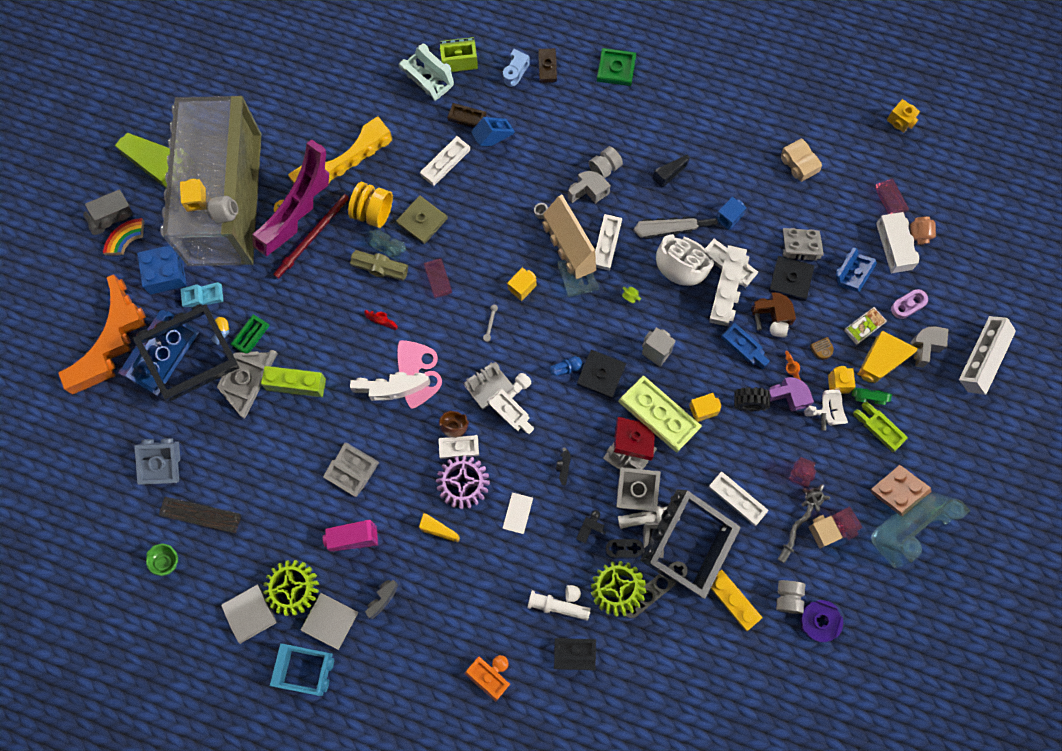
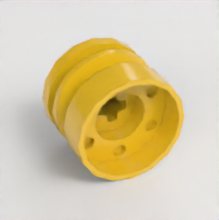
(370, 204)

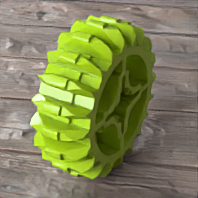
(290, 579)
(609, 590)

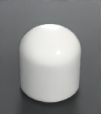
(779, 329)

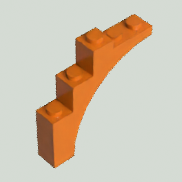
(113, 341)

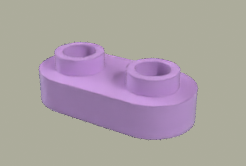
(908, 305)

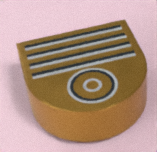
(822, 349)

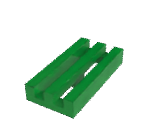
(256, 337)

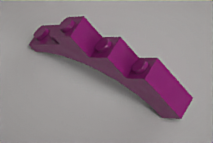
(299, 201)

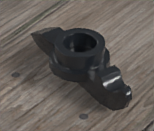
(563, 466)

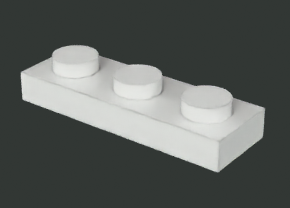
(445, 161)
(607, 241)
(717, 252)
(738, 499)

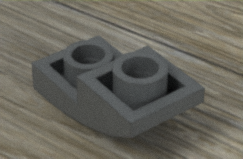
(386, 593)

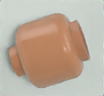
(923, 230)

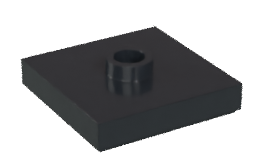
(791, 278)
(601, 374)

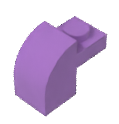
(794, 391)

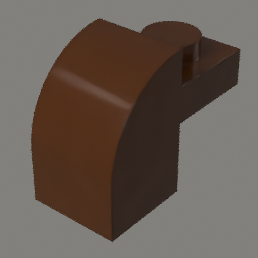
(779, 307)

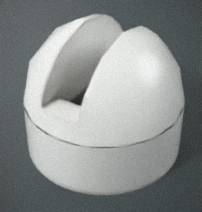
(572, 593)

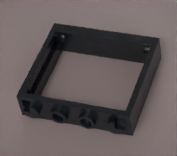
(199, 380)
(715, 556)

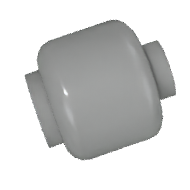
(222, 209)

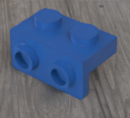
(855, 270)

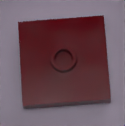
(633, 439)

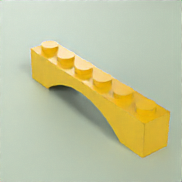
(372, 138)

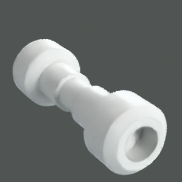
(522, 381)

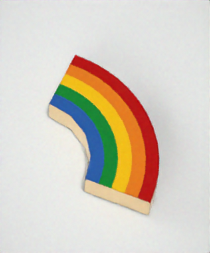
(122, 236)

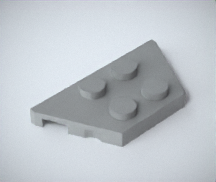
(244, 383)

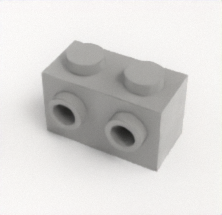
(658, 346)

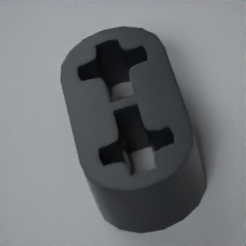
(624, 543)

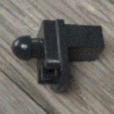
(589, 524)

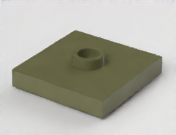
(421, 219)

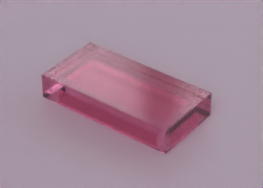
(891, 197)
(438, 278)

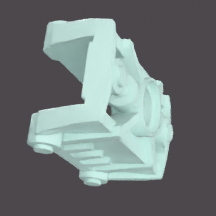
(431, 66)

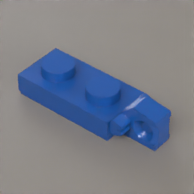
(745, 346)

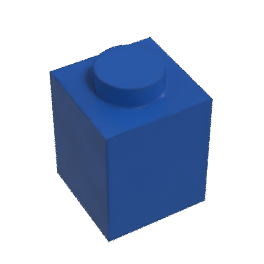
(731, 213)

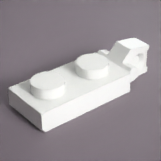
(510, 410)

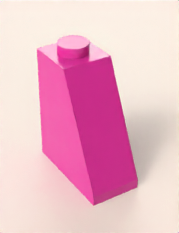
(351, 536)

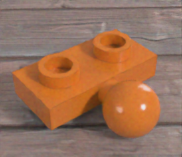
(488, 677)

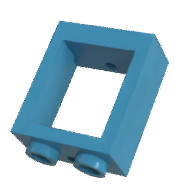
(282, 665)

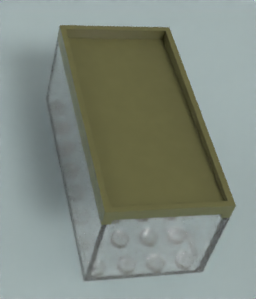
(222, 147)

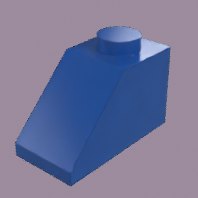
(491, 131)

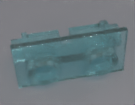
(380, 241)

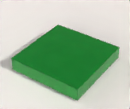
(616, 67)

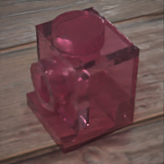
(803, 471)
(847, 523)

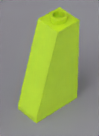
(146, 155)

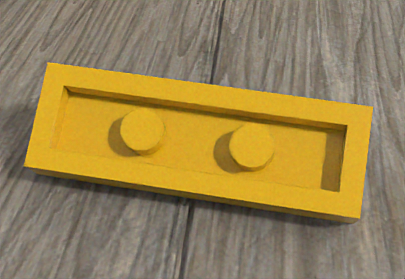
(735, 601)

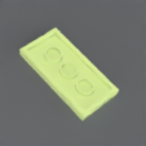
(660, 413)

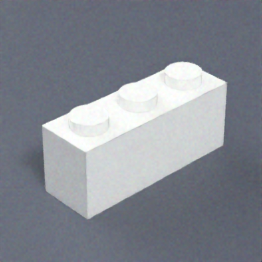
(897, 242)

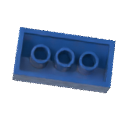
(164, 351)

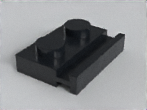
(575, 654)

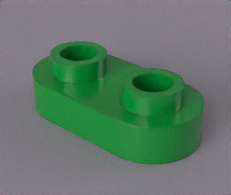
(878, 396)

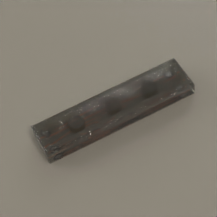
(200, 515)

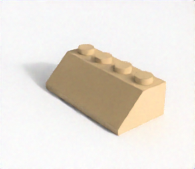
(569, 238)

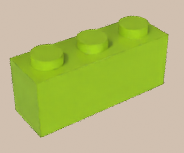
(293, 381)

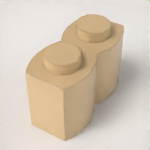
(801, 160)

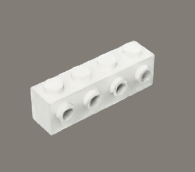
(728, 284)
(987, 355)

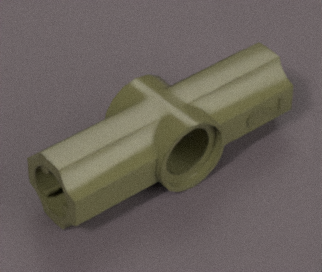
(379, 265)

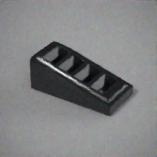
(669, 171)

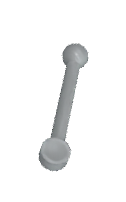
(487, 337)

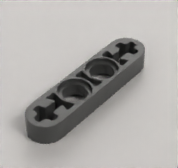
(655, 591)

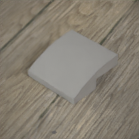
(351, 469)
(248, 614)
(329, 621)

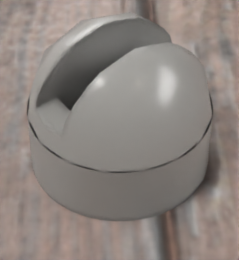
(539, 210)

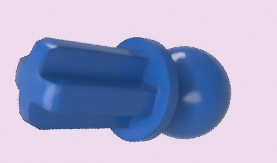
(566, 366)

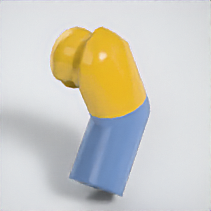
(224, 328)

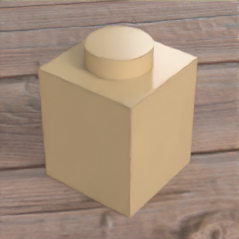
(825, 531)

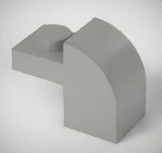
(589, 183)
(929, 340)

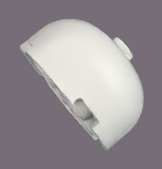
(683, 260)

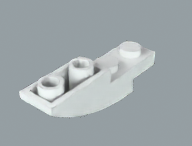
(397, 387)

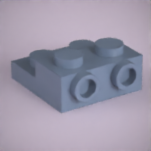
(157, 461)

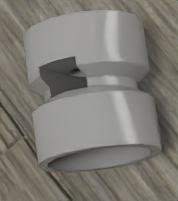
(607, 161)
(790, 597)

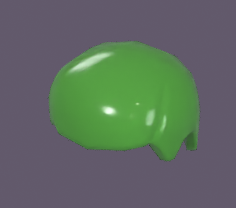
(161, 559)

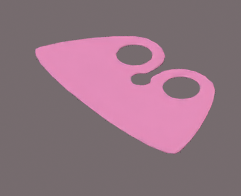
(410, 363)

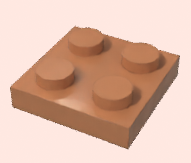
(901, 490)

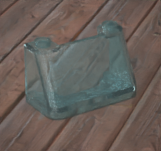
(897, 534)

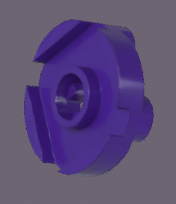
(831, 616)

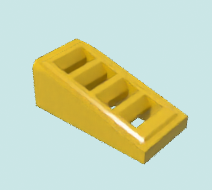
(434, 527)

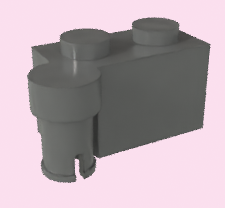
(106, 211)

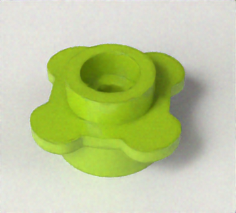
(630, 294)

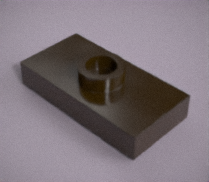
(547, 65)
(465, 115)

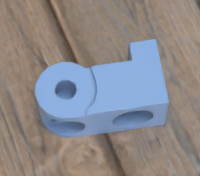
(516, 69)

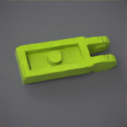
(881, 427)

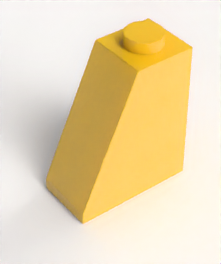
(884, 357)

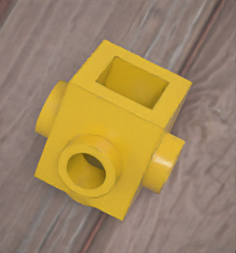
(903, 116)

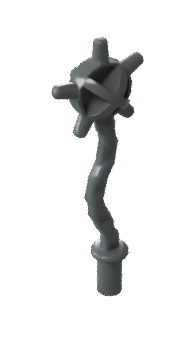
(814, 498)

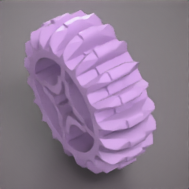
(454, 481)

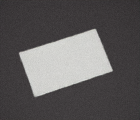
(517, 513)

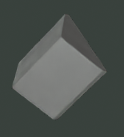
(638, 489)

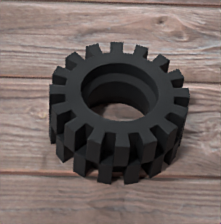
(752, 399)

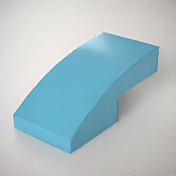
(202, 295)

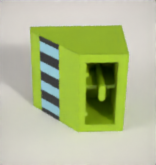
(459, 54)

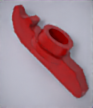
(380, 318)

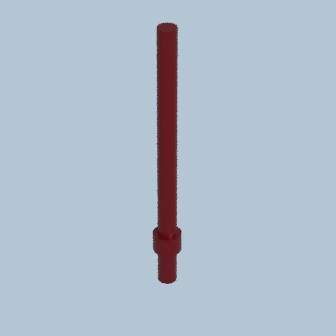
(288, 261)

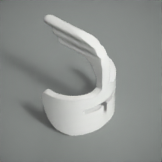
(835, 399)

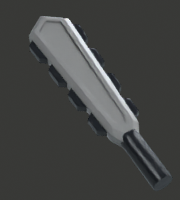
(661, 227)

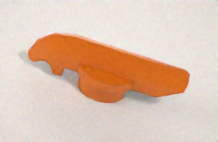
(792, 367)

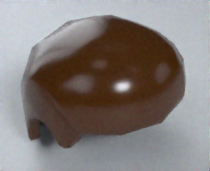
(453, 424)

